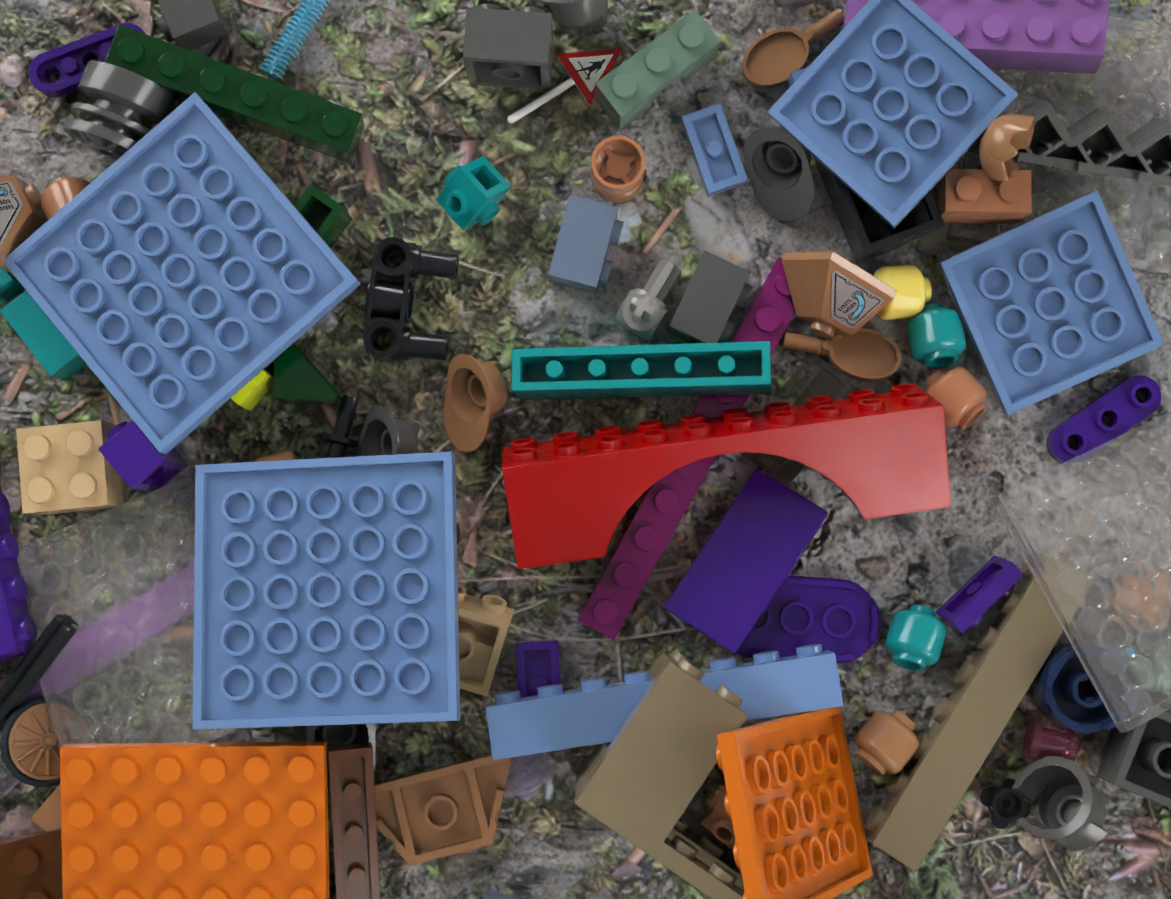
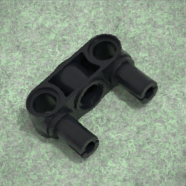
(392, 300)

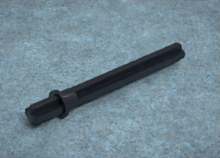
(35, 664)

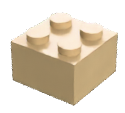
(65, 469)

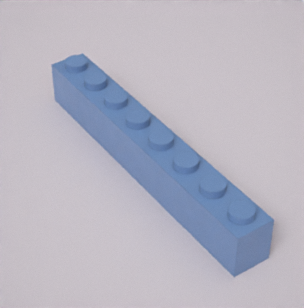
(598, 710)

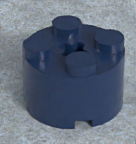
(1059, 698)

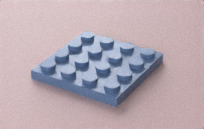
(892, 105)
(1050, 303)

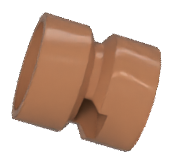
(617, 169)

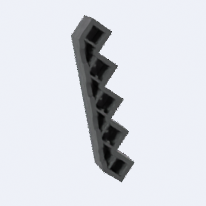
(1097, 145)

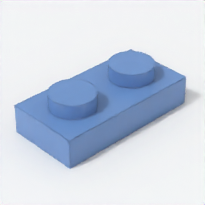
(714, 150)

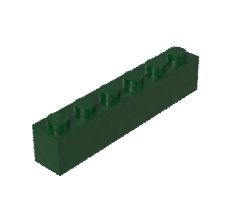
(241, 94)

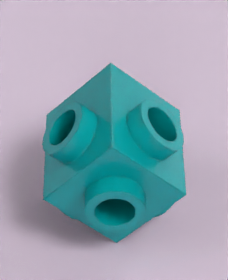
(473, 193)

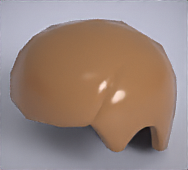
(1001, 143)

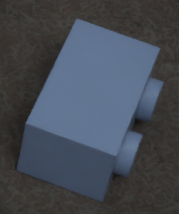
(584, 244)

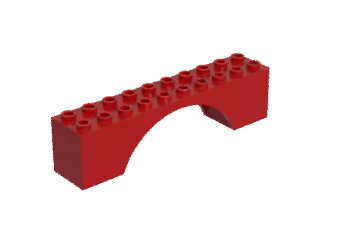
(576, 489)

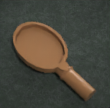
(784, 50)
(863, 356)

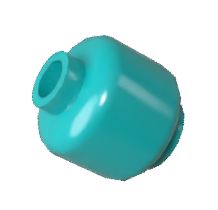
(936, 336)
(915, 638)

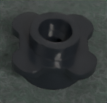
(1004, 815)

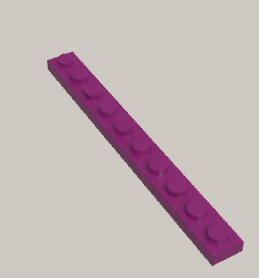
(672, 494)

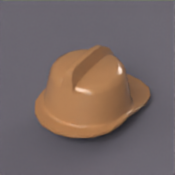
(471, 398)

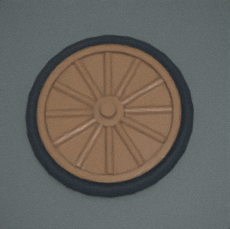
(31, 745)

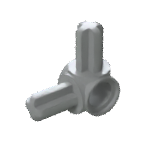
(644, 308)

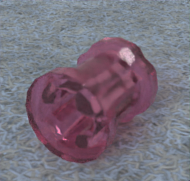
(1049, 742)

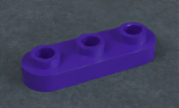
(71, 62)
(1087, 423)

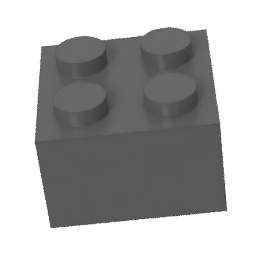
(509, 47)
(1141, 760)

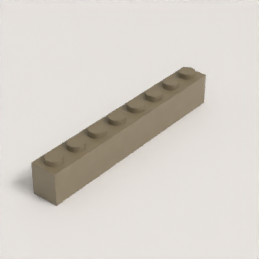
(966, 725)

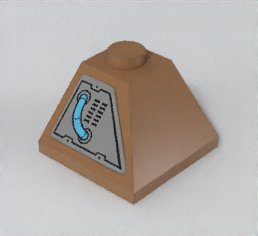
(19, 214)
(833, 292)

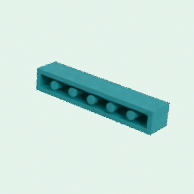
(642, 370)

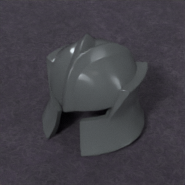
(1068, 806)

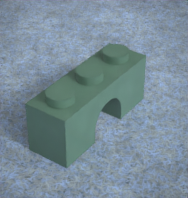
(670, 56)

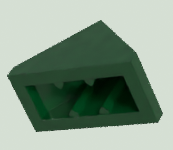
(300, 381)

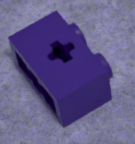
(138, 459)

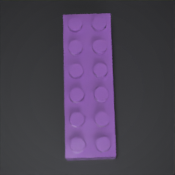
(1022, 32)

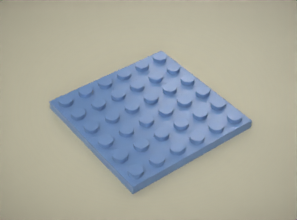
(180, 273)
(326, 592)

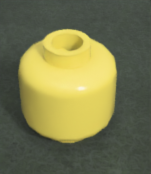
(911, 293)

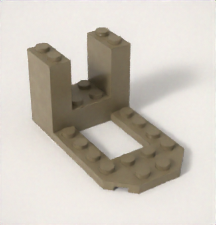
(657, 767)

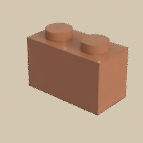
(978, 199)

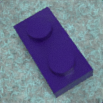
(979, 593)
(537, 665)

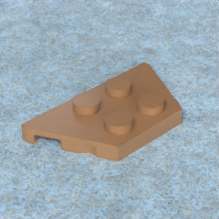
(442, 808)

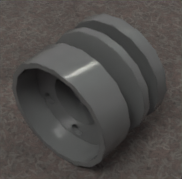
(119, 110)

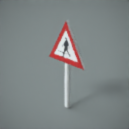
(584, 71)

